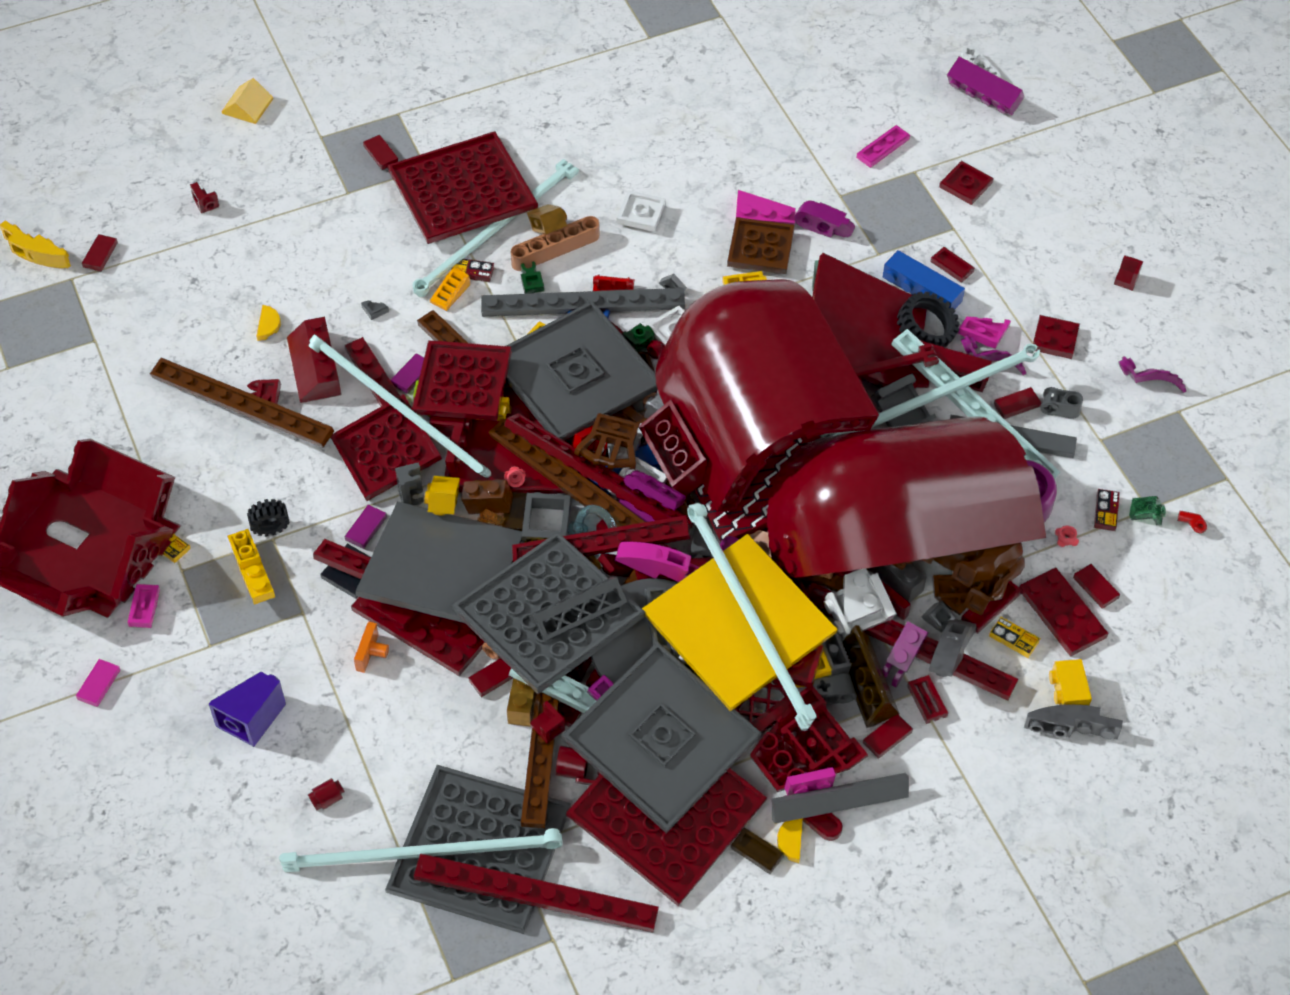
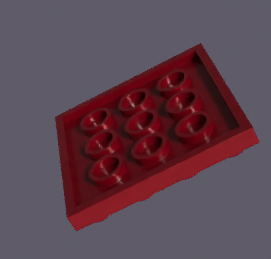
(462, 380)
(380, 444)

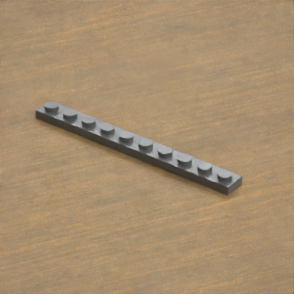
(568, 301)

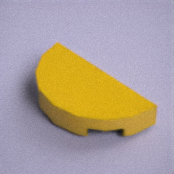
(268, 323)
(790, 839)

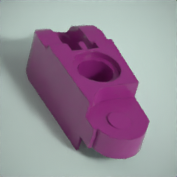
(824, 219)

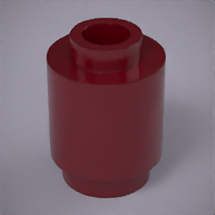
(326, 794)

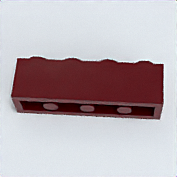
(959, 363)

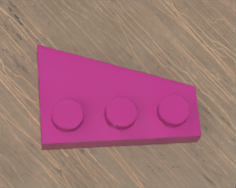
(760, 208)

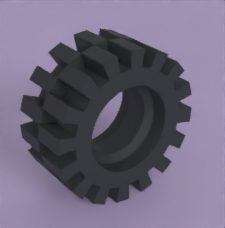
(268, 517)

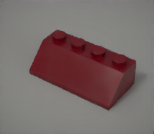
(313, 371)
(675, 448)

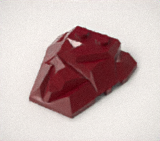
(792, 751)

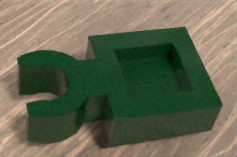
(531, 280)

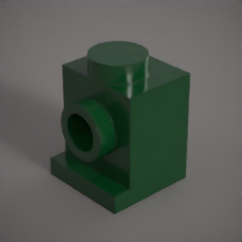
(639, 337)

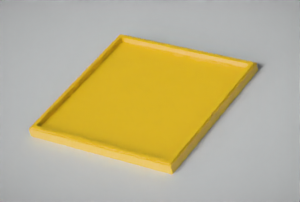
(713, 634)

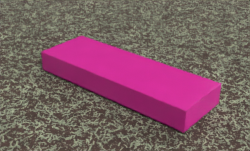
(883, 146)

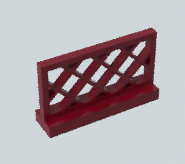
(768, 718)

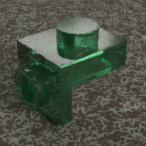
(1147, 508)

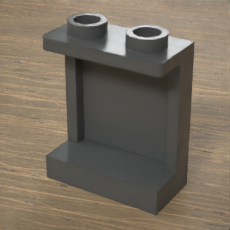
(897, 393)

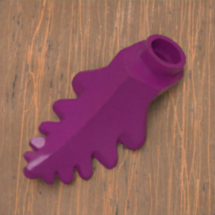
(992, 355)
(1128, 366)

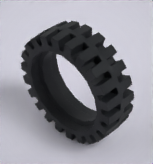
(937, 307)

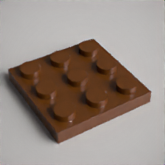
(760, 245)

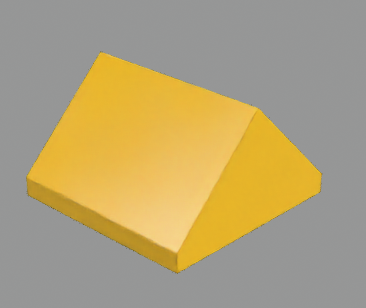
(248, 102)

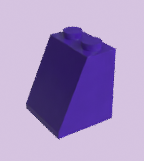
(249, 707)

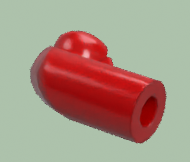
(1194, 520)

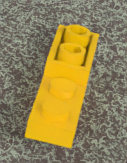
(37, 249)
(251, 566)

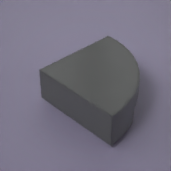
(672, 281)
(374, 309)

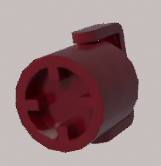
(572, 765)

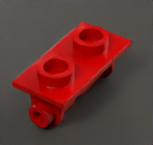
(605, 283)

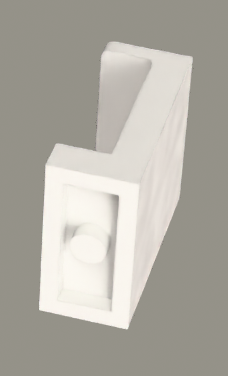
(835, 605)

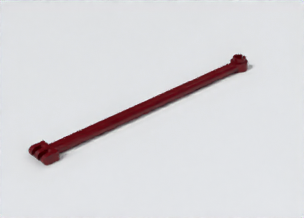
(925, 354)

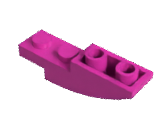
(655, 560)

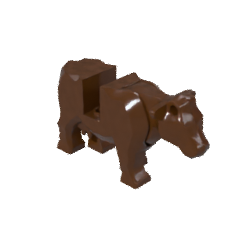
(986, 568)

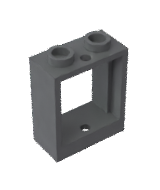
(545, 501)

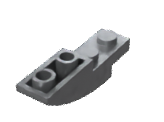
(951, 647)
(1063, 719)

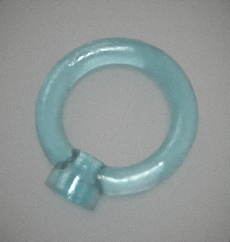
(578, 526)

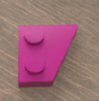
(984, 330)

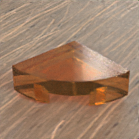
(490, 517)

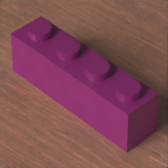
(985, 85)

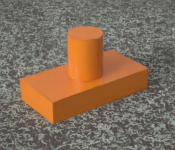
(368, 647)

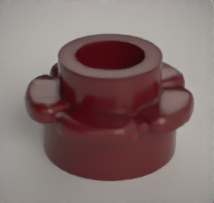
(655, 349)

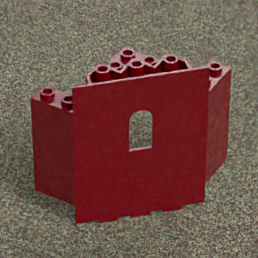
(103, 495)

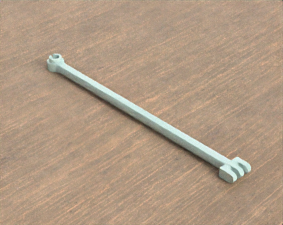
(421, 286)
(318, 344)
(955, 385)
(805, 713)
(291, 862)

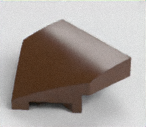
(950, 592)

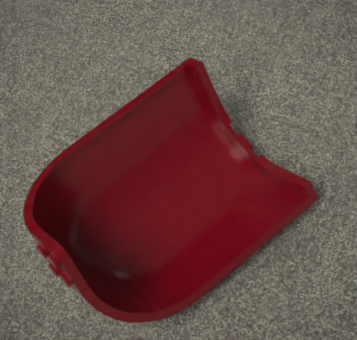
(755, 374)
(901, 497)

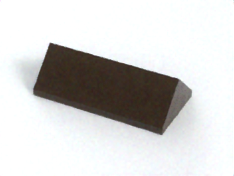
(870, 684)

